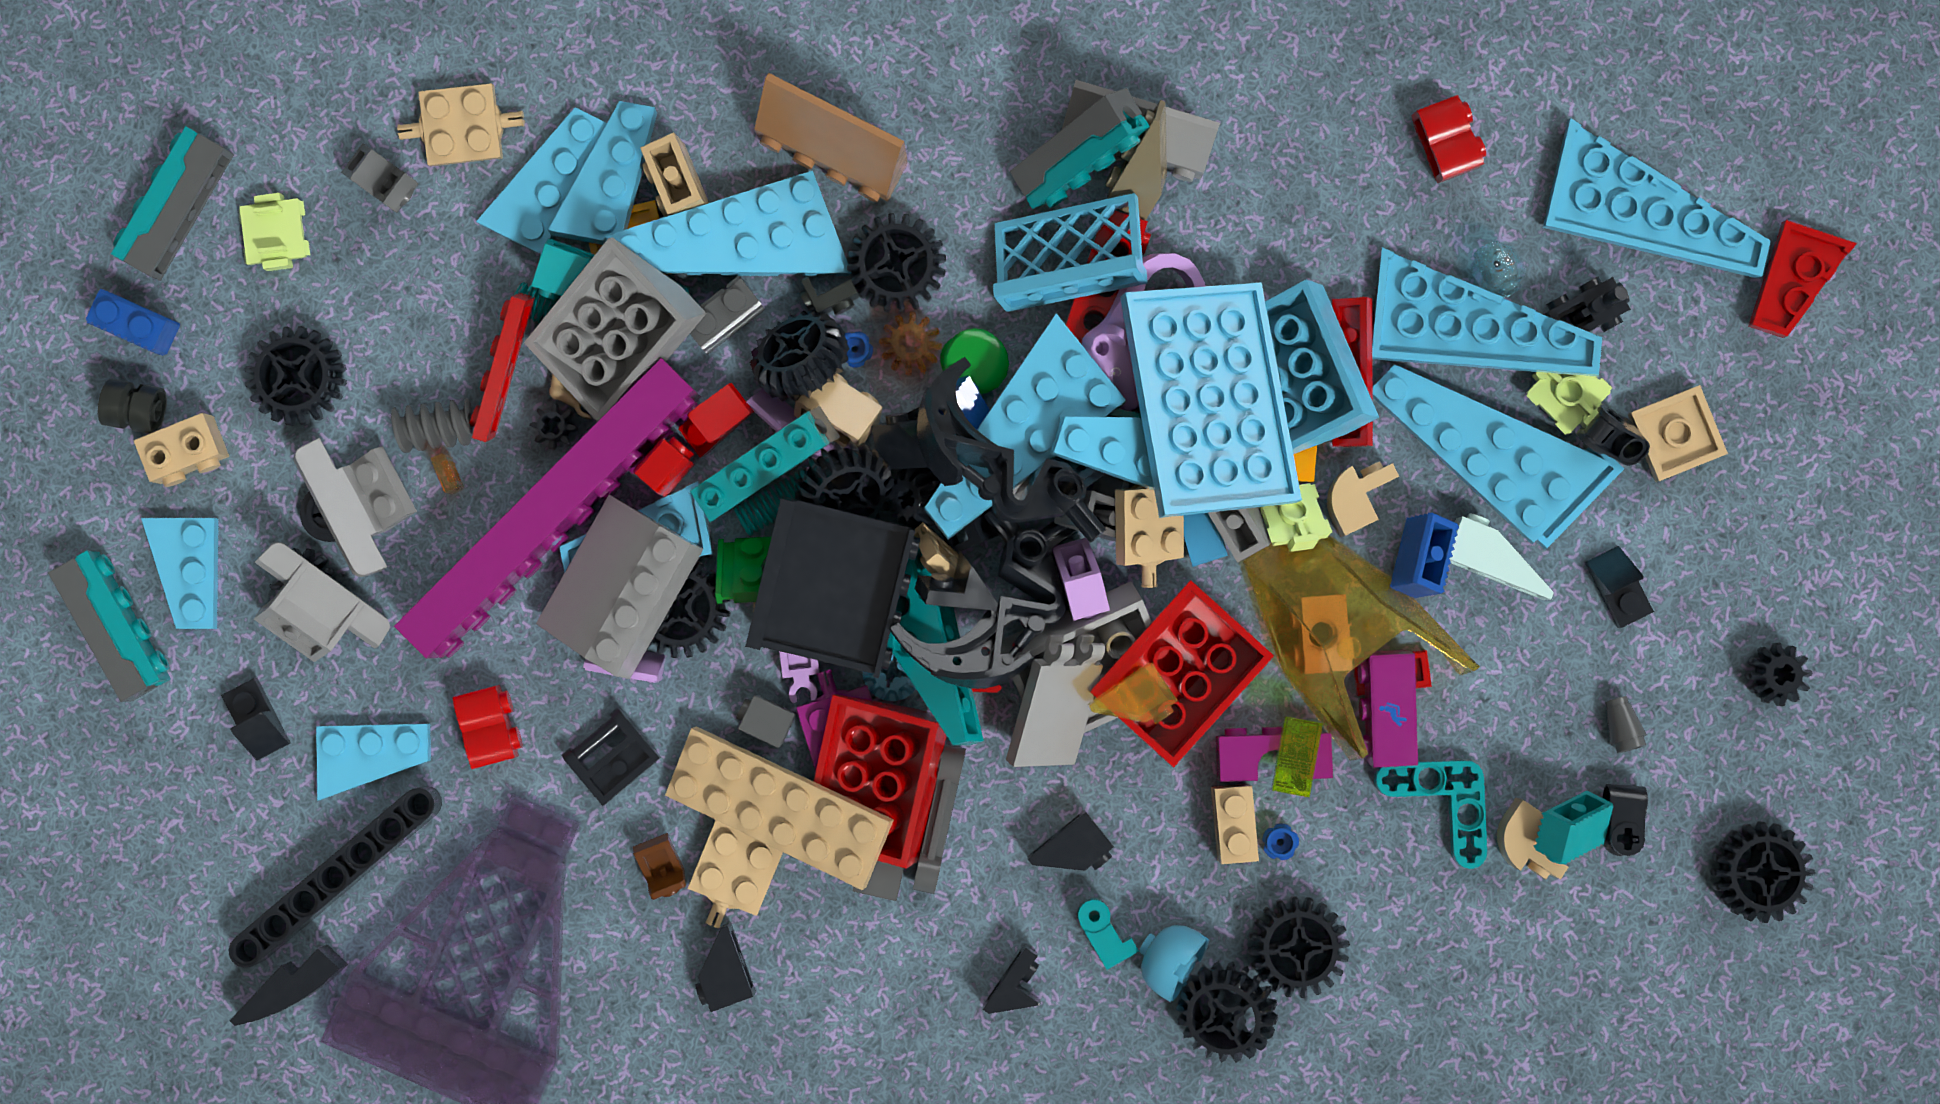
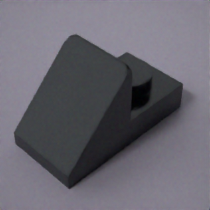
(1619, 586)
(961, 591)
(255, 719)
(1008, 993)

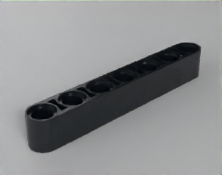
(320, 885)

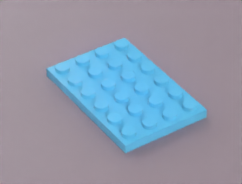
(1210, 399)

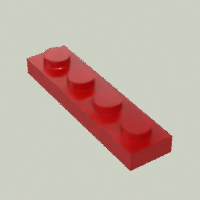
(1356, 323)
(497, 381)

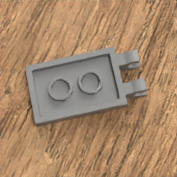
(1056, 703)

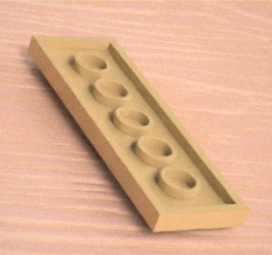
(779, 807)

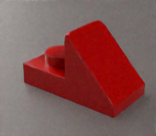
(715, 419)

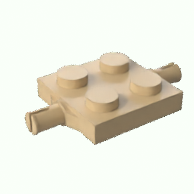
(460, 125)
(1142, 535)
(733, 871)

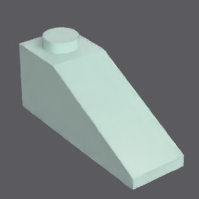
(1492, 556)

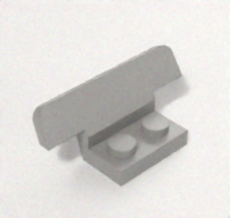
(355, 501)
(314, 608)

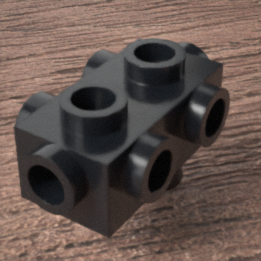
(1596, 306)

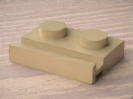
(936, 553)

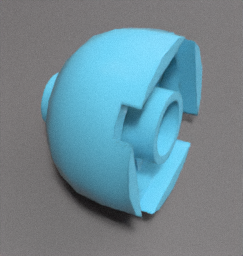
(1171, 959)

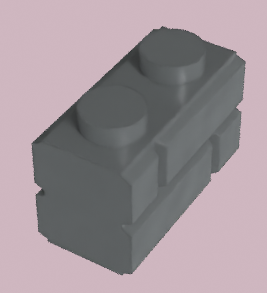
(726, 314)

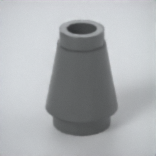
(1624, 726)

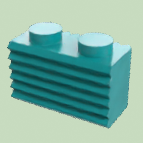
(1573, 827)

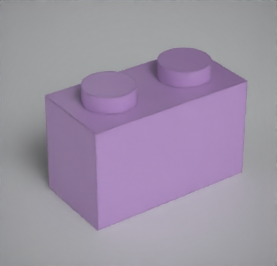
(1080, 579)

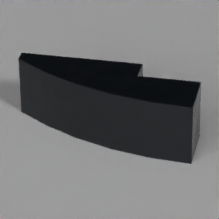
(291, 985)

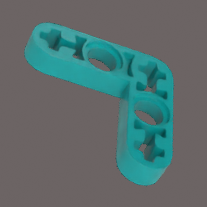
(1457, 796)

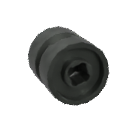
(125, 405)

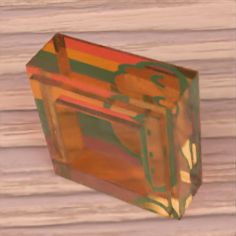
(447, 473)

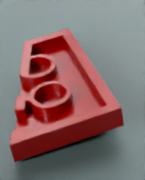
(1794, 276)

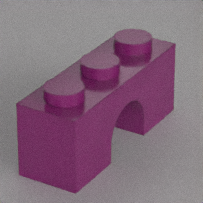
(1240, 753)

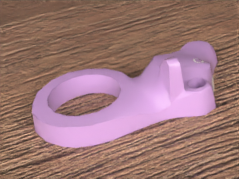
(1108, 340)

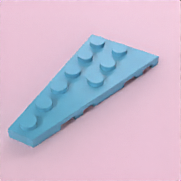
(747, 234)

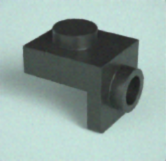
(837, 299)

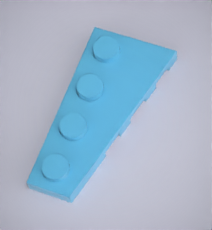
(609, 180)
(539, 189)
(676, 512)

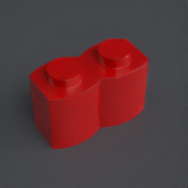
(1448, 138)
(665, 465)
(486, 726)

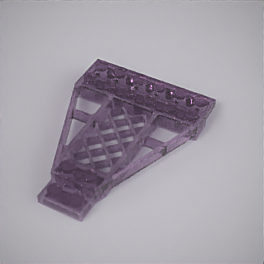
(439, 1045)

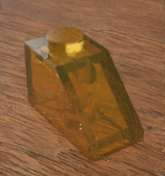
(1137, 697)

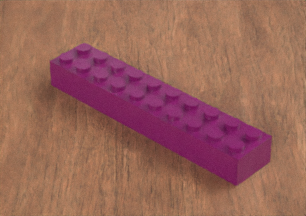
(547, 513)

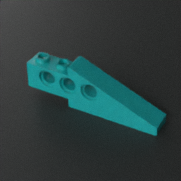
(934, 624)

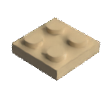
(1679, 433)

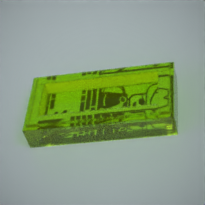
(1296, 756)

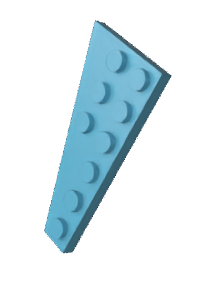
(1633, 206)
(1455, 323)
(1050, 384)
(1506, 462)

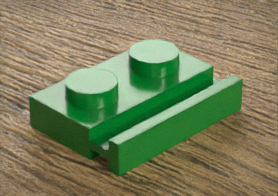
(740, 568)

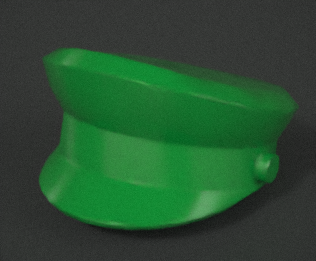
(985, 354)

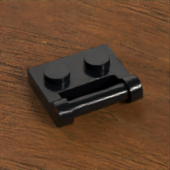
(618, 766)

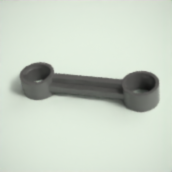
(939, 819)

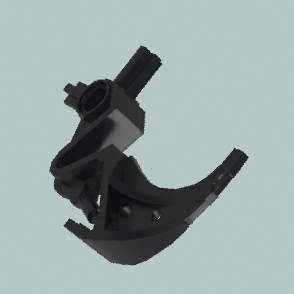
(952, 439)
(1033, 576)

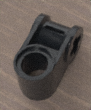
(1614, 437)
(1626, 818)

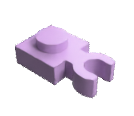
(799, 669)

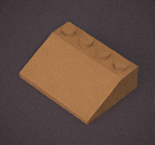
(829, 139)

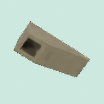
(1143, 165)

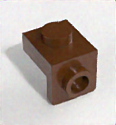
(660, 866)

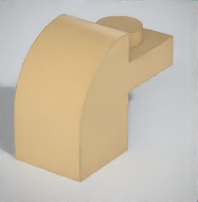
(1348, 499)
(1516, 840)

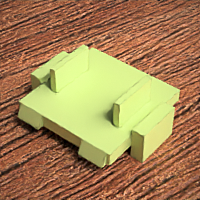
(273, 231)
(1568, 398)
(1297, 523)

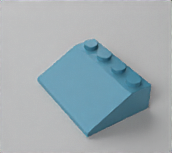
(1316, 368)

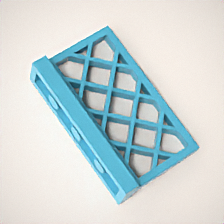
(1068, 281)

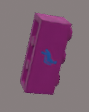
(1389, 708)

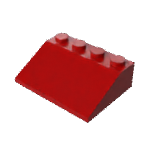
(1203, 662)
(886, 762)

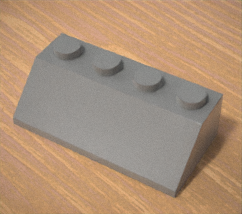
(1187, 135)

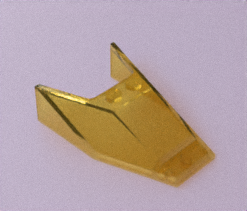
(1327, 617)

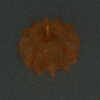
(920, 336)

